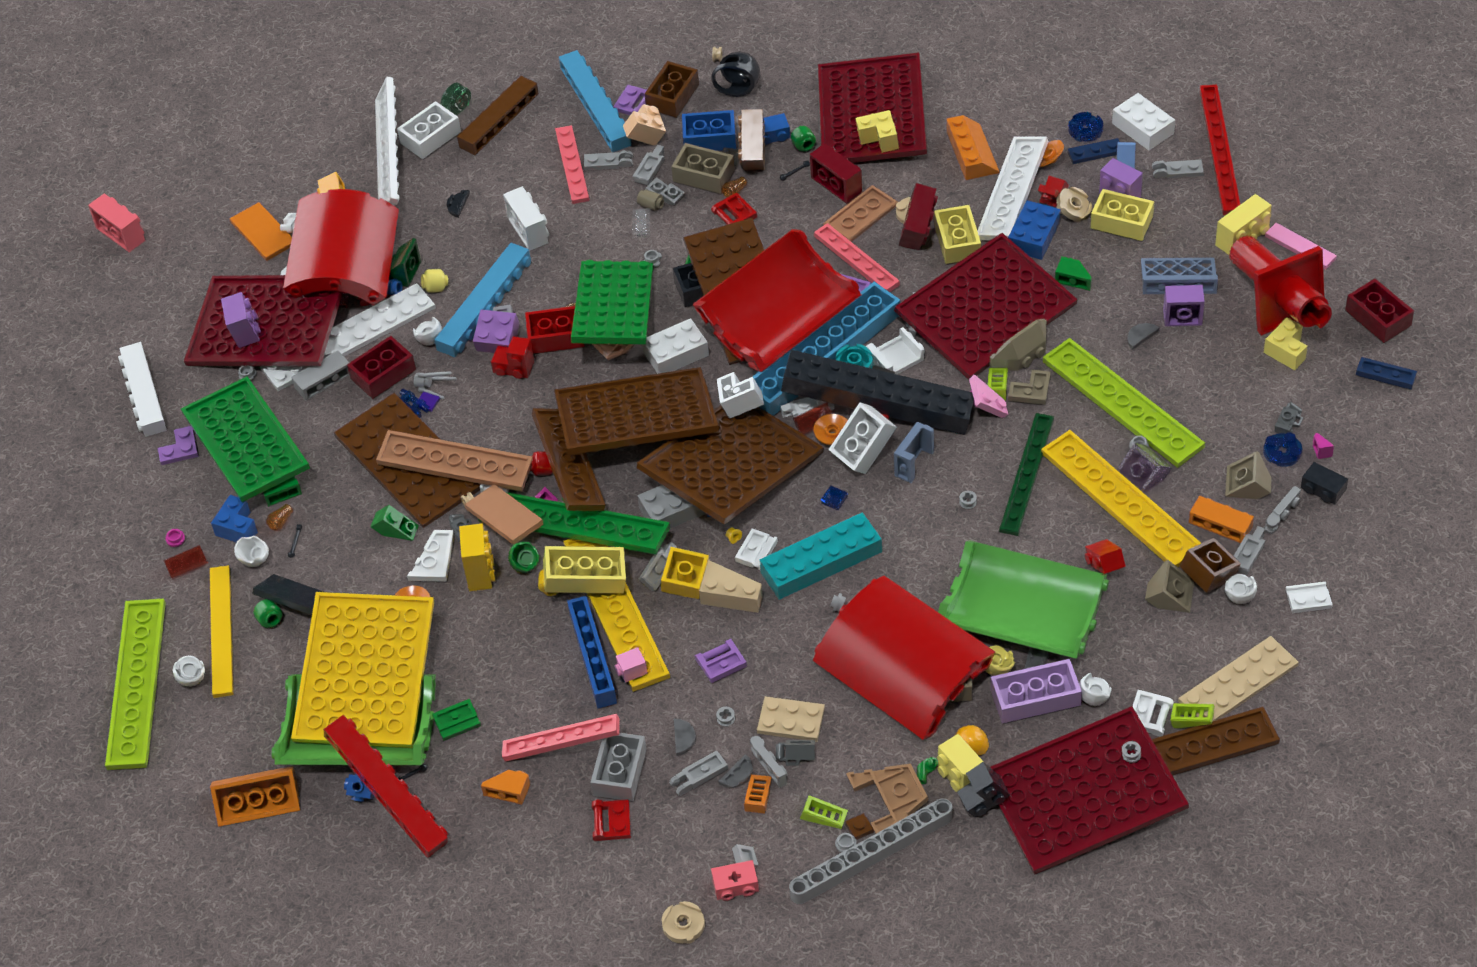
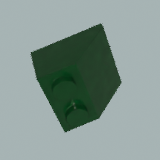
(405, 263)

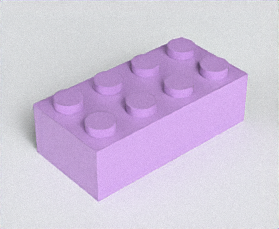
(1036, 691)

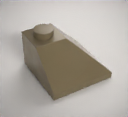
(1248, 478)
(1170, 589)

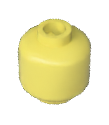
(434, 280)

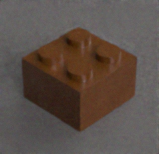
(1209, 564)

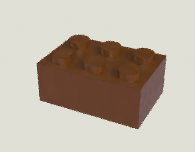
(672, 88)

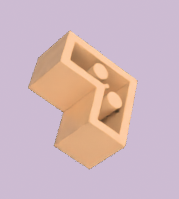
(645, 125)

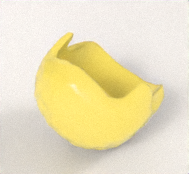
(1002, 661)

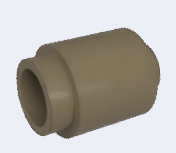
(650, 200)

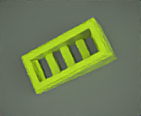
(999, 387)
(1186, 709)
(814, 817)

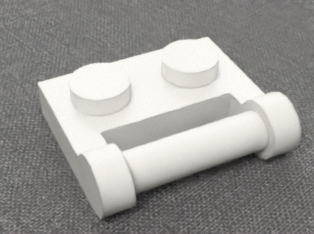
(1144, 706)

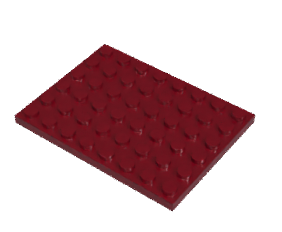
(867, 88)
(984, 304)
(290, 327)
(1084, 793)

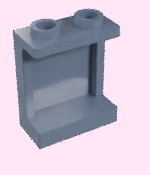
(918, 439)

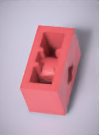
(724, 879)

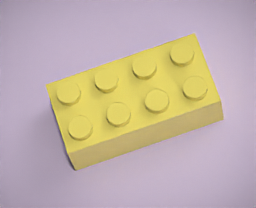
(584, 569)

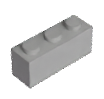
(318, 378)

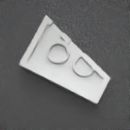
(435, 559)

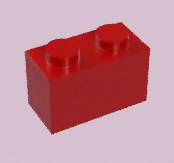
(1104, 556)

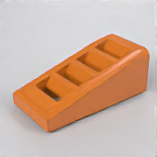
(757, 806)

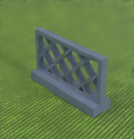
(1155, 282)

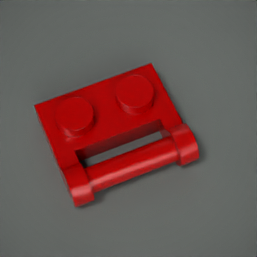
(736, 206)
(618, 819)

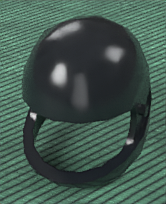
(735, 69)

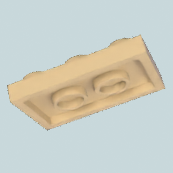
(790, 718)

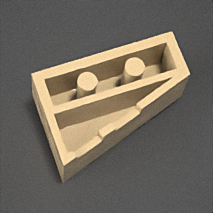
(729, 589)

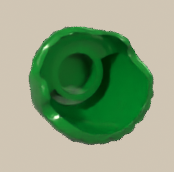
(523, 557)

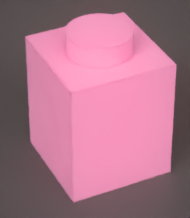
(630, 665)

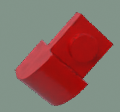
(1051, 190)

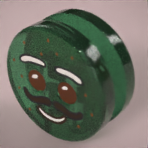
(456, 98)

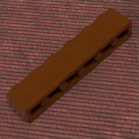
(497, 115)

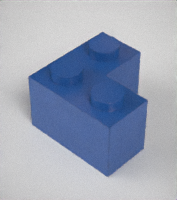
(233, 520)

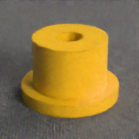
(733, 535)

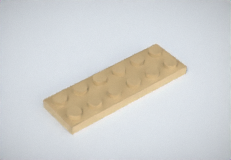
(1242, 678)

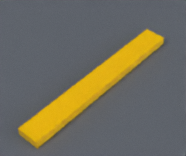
(221, 632)

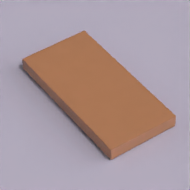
(862, 213)
(504, 514)

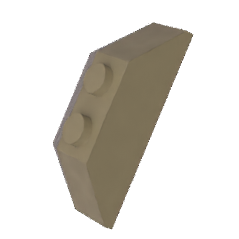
(1021, 348)

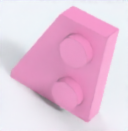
(987, 399)

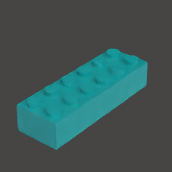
(820, 555)

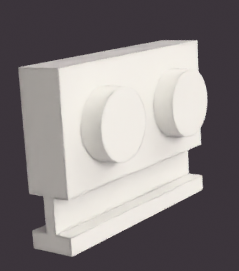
(755, 547)
(1308, 597)

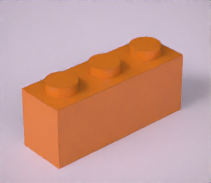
(1220, 519)

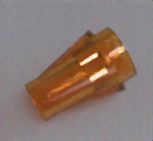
(734, 186)
(279, 517)

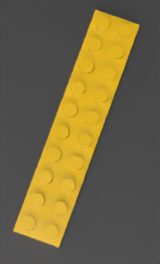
(1120, 497)
(626, 628)

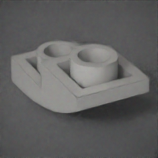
(670, 192)

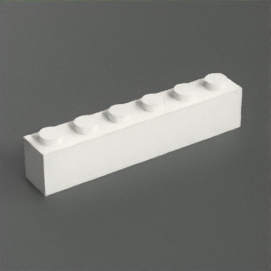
(142, 389)

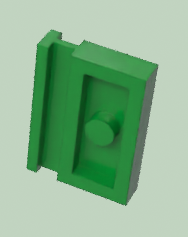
(456, 719)

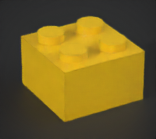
(684, 572)

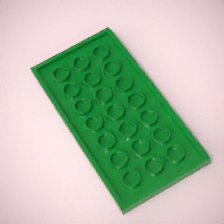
(612, 302)
(245, 439)

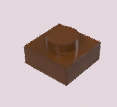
(859, 826)

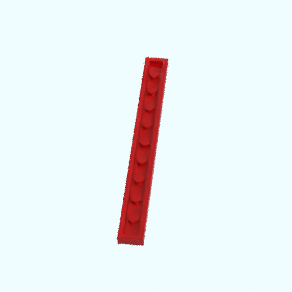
(1219, 148)

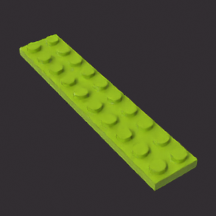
(1124, 402)
(135, 684)

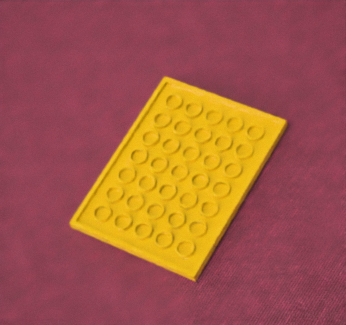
(364, 664)

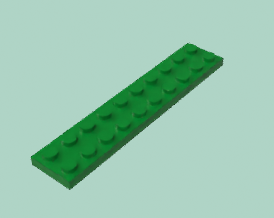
(597, 526)

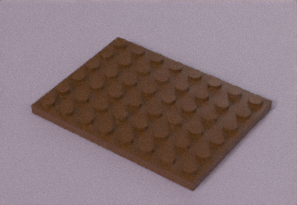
(635, 411)
(732, 466)

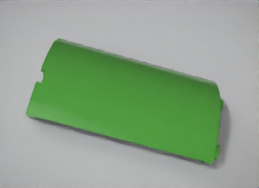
(1024, 599)
(302, 753)

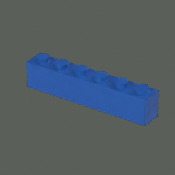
(591, 652)

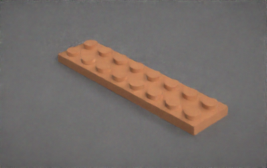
(454, 460)

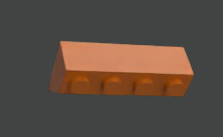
(971, 147)
(255, 796)

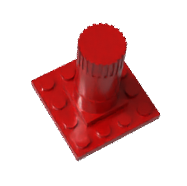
(1283, 287)

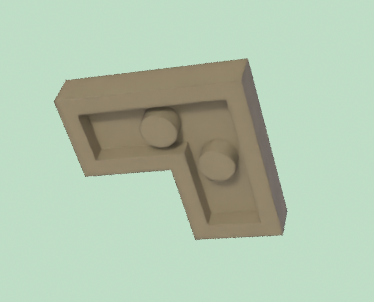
(1034, 392)

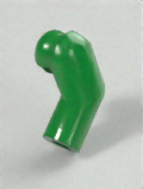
(925, 768)

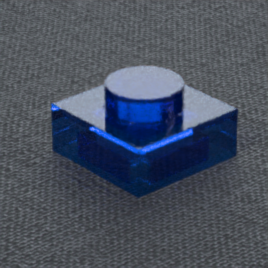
(834, 497)

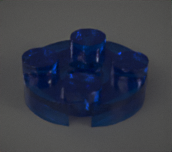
(1079, 133)
(1276, 456)

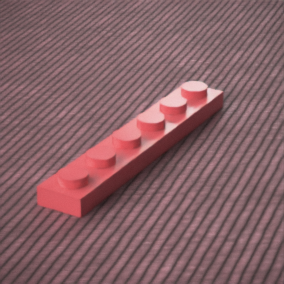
(572, 164)
(856, 257)
(560, 737)

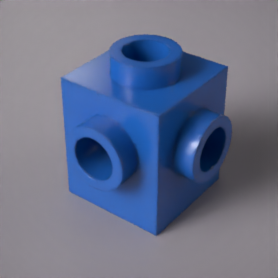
(352, 786)

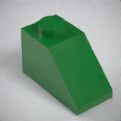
(1073, 274)

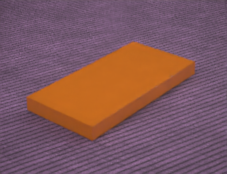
(262, 231)

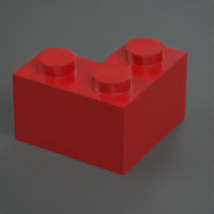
(514, 360)

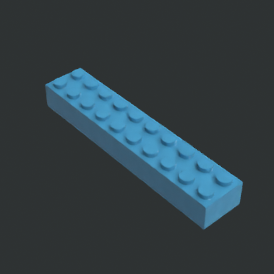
(850, 327)

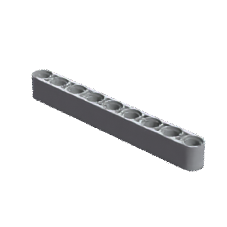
(866, 859)

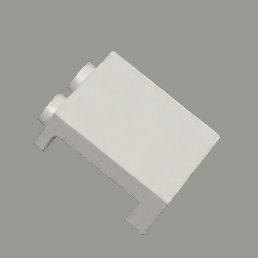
(898, 353)

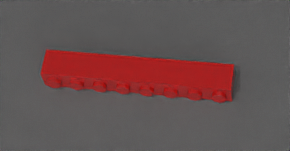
(385, 786)

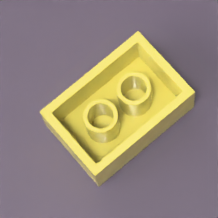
(1122, 214)
(1248, 219)
(956, 233)

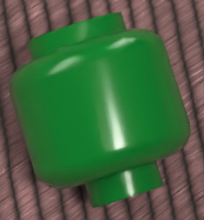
(803, 138)
(267, 613)

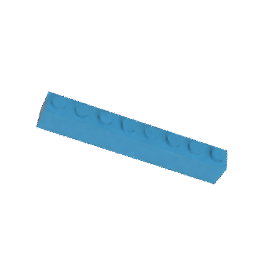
(594, 100)
(484, 297)

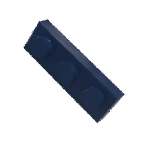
(1093, 151)
(1386, 373)

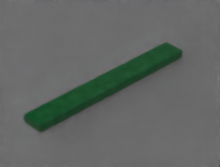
(1026, 474)

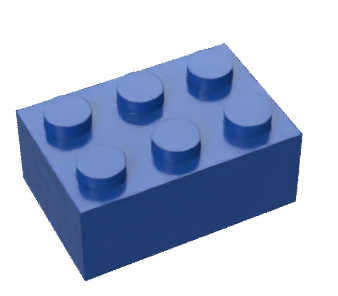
(710, 129)
(1035, 228)

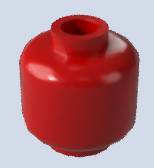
(540, 464)

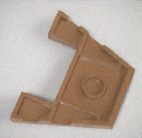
(898, 789)

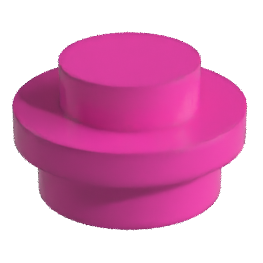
(175, 537)

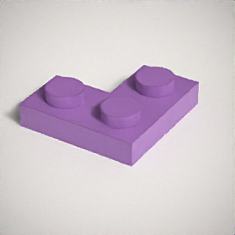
(183, 449)

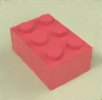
(117, 222)

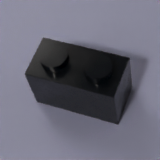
(1324, 483)

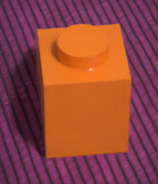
(507, 786)

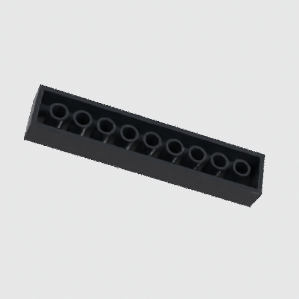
(884, 391)

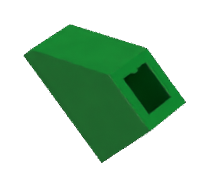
(394, 524)

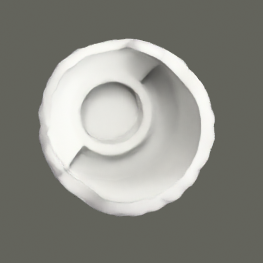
(427, 331)
(251, 551)
(1241, 588)
(188, 671)
(1094, 690)

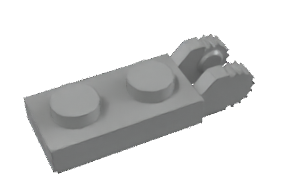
(608, 160)
(1177, 169)
(1282, 510)
(768, 761)
(699, 772)

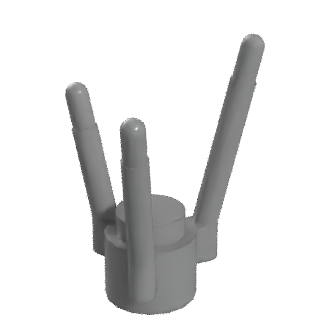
(424, 380)

